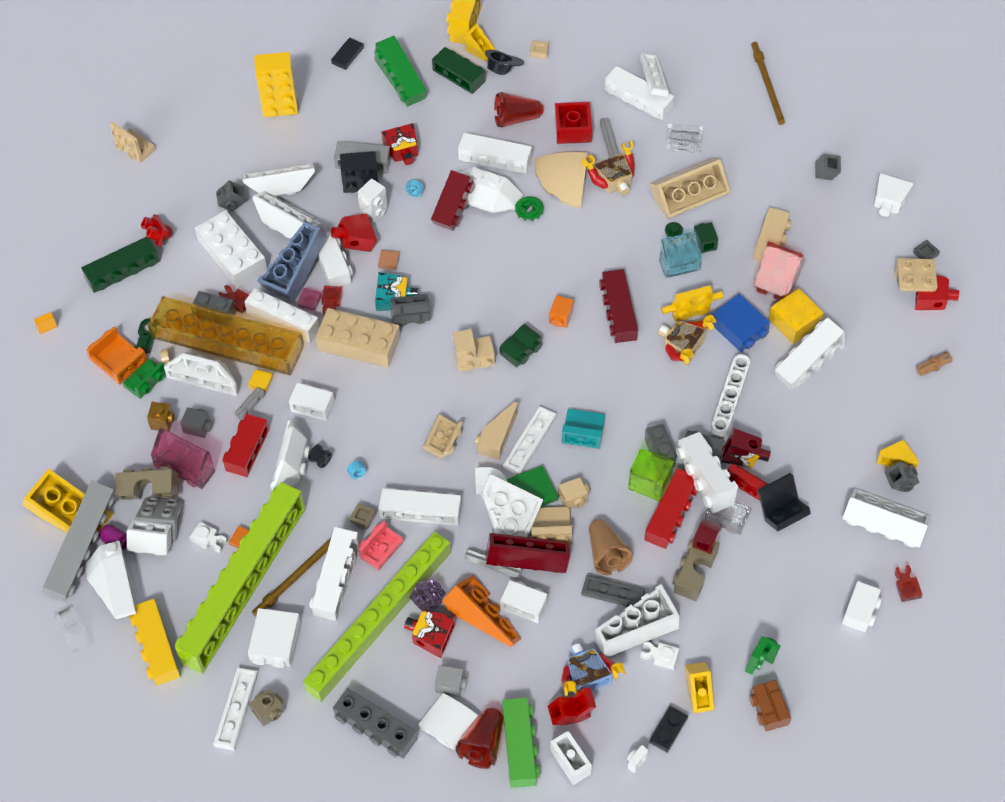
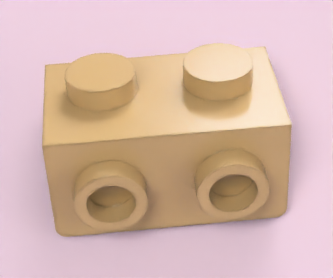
(442, 436)

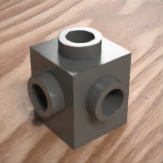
(230, 195)
(902, 477)

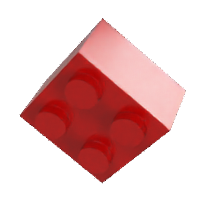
(573, 122)

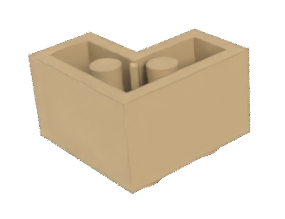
(471, 352)

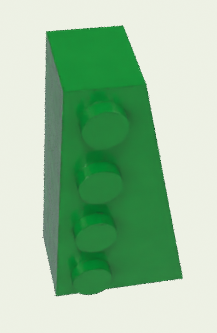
(399, 71)

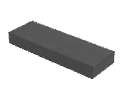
(611, 591)

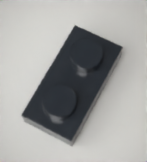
(668, 729)

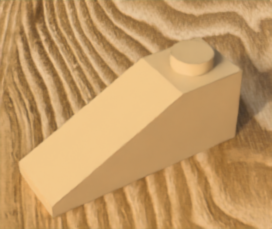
(496, 433)

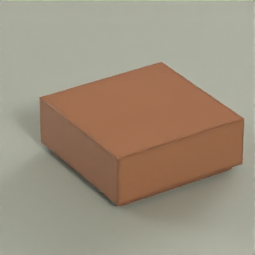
(388, 260)

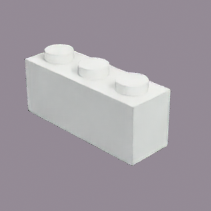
(334, 262)

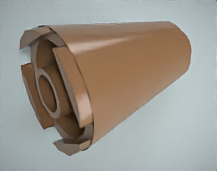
(608, 548)

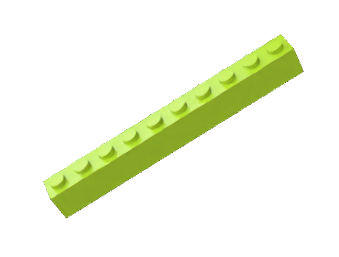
(376, 617)

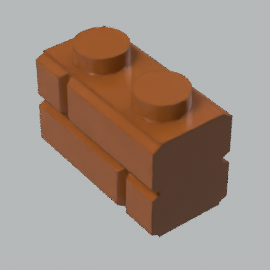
(770, 705)

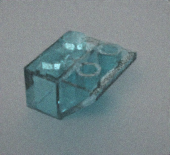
(680, 254)

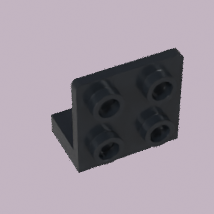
(781, 503)

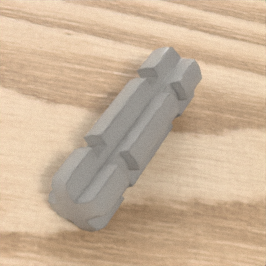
(249, 403)

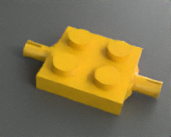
(692, 303)

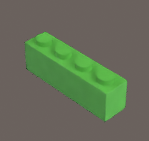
(519, 742)

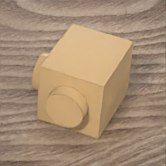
(573, 493)

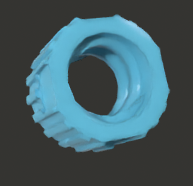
(356, 469)

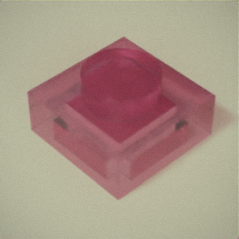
(309, 299)

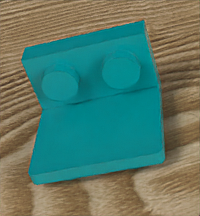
(583, 428)

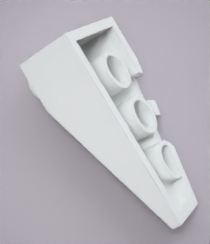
(110, 579)

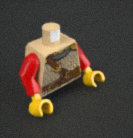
(614, 172)
(685, 338)

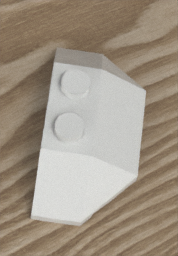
(281, 180)
(491, 191)
(281, 215)
(202, 373)
(292, 457)

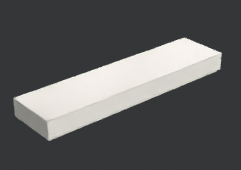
(654, 74)
(529, 440)
(235, 709)

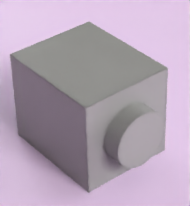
(450, 681)

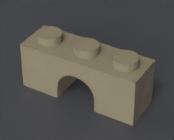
(130, 483)
(689, 582)

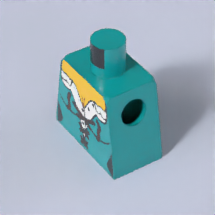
(391, 287)

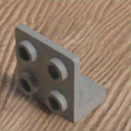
(161, 511)

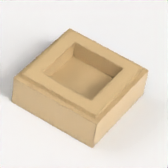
(539, 49)

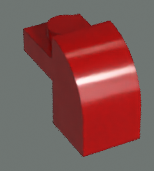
(572, 709)

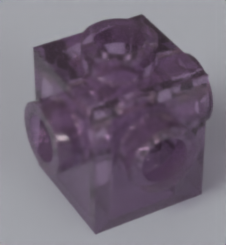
(427, 595)

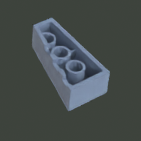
(294, 262)

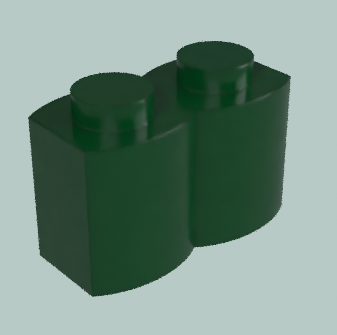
(521, 345)

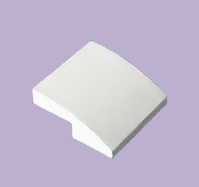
(448, 721)

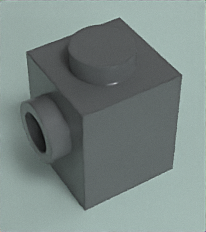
(828, 167)
(196, 422)

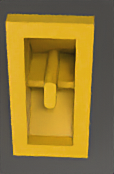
(477, 42)
(897, 453)

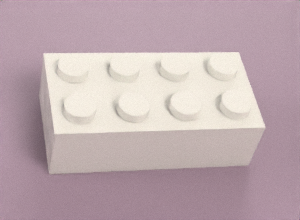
(231, 249)

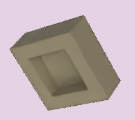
(362, 516)

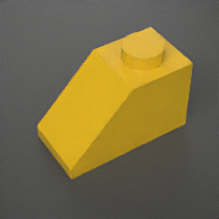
(699, 687)

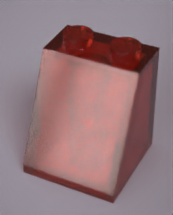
(778, 271)

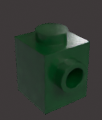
(707, 237)

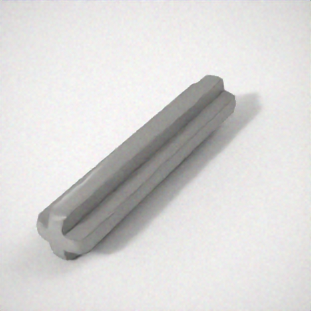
(608, 137)
(480, 559)

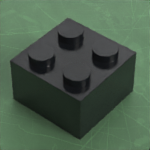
(357, 170)

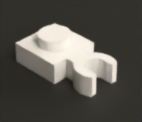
(206, 536)
(663, 655)

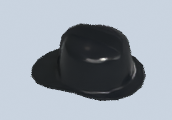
(500, 62)

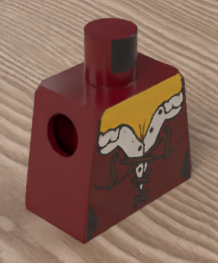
(744, 449)

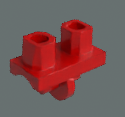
(156, 229)

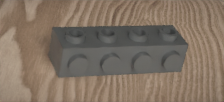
(375, 723)

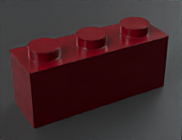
(453, 200)

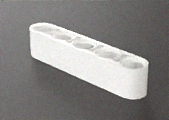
(730, 389)

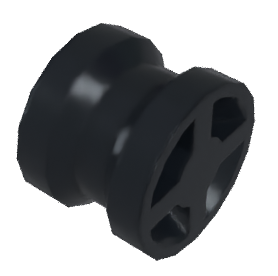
(320, 456)

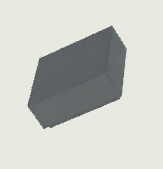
(926, 251)

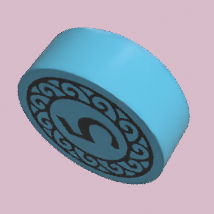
(414, 188)

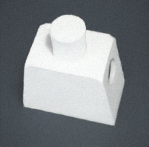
(891, 194)

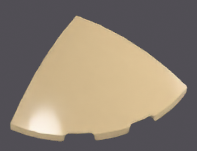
(563, 176)

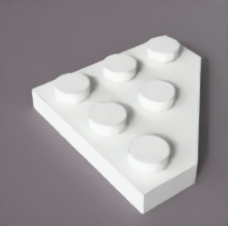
(509, 507)

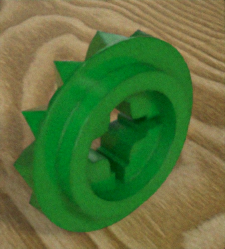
(524, 204)

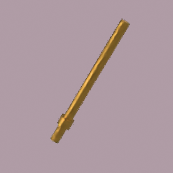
(759, 59)
(270, 599)

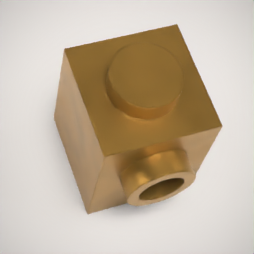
(160, 416)

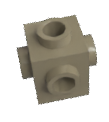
(267, 706)

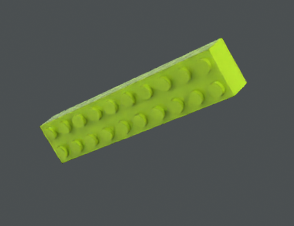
(240, 578)

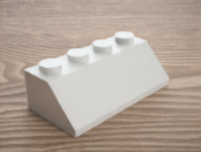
(886, 518)

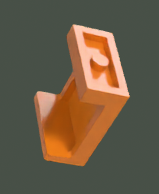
(116, 355)

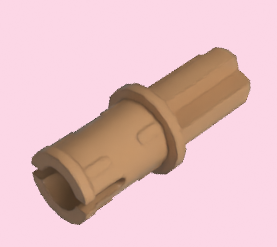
(933, 364)

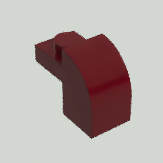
(707, 536)

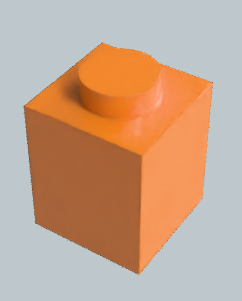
(561, 311)

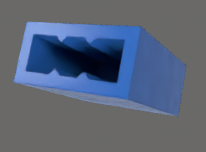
(740, 323)

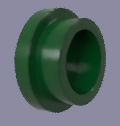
(673, 229)

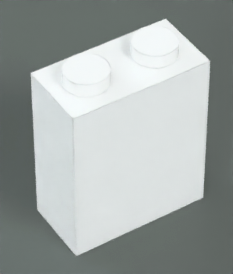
(274, 638)

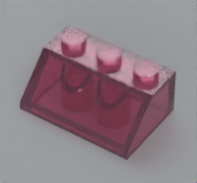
(184, 457)

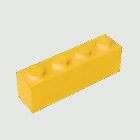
(155, 643)

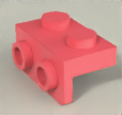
(379, 546)

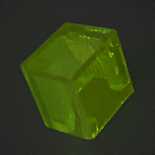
(650, 474)

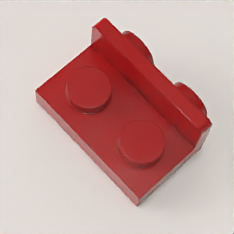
(745, 480)

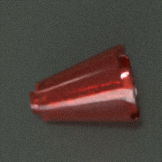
(515, 109)
(482, 740)

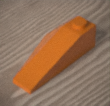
(471, 603)

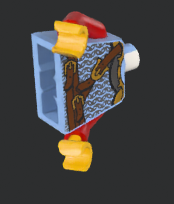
(588, 670)

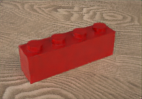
(671, 510)

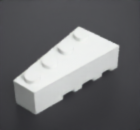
(335, 574)
(638, 623)

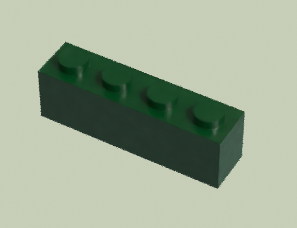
(120, 264)

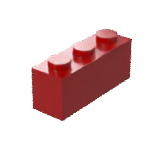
(245, 445)

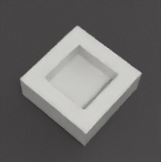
(637, 758)

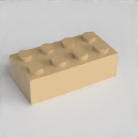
(358, 337)

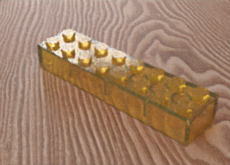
(226, 335)

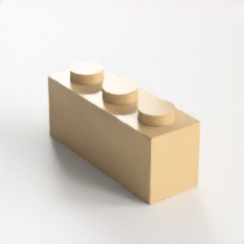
(773, 230)

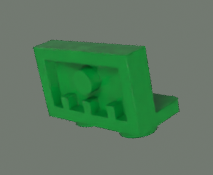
(145, 378)
(765, 651)

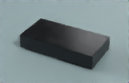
(347, 53)

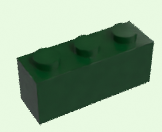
(458, 70)

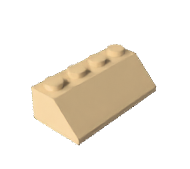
(690, 187)

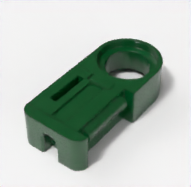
(145, 340)

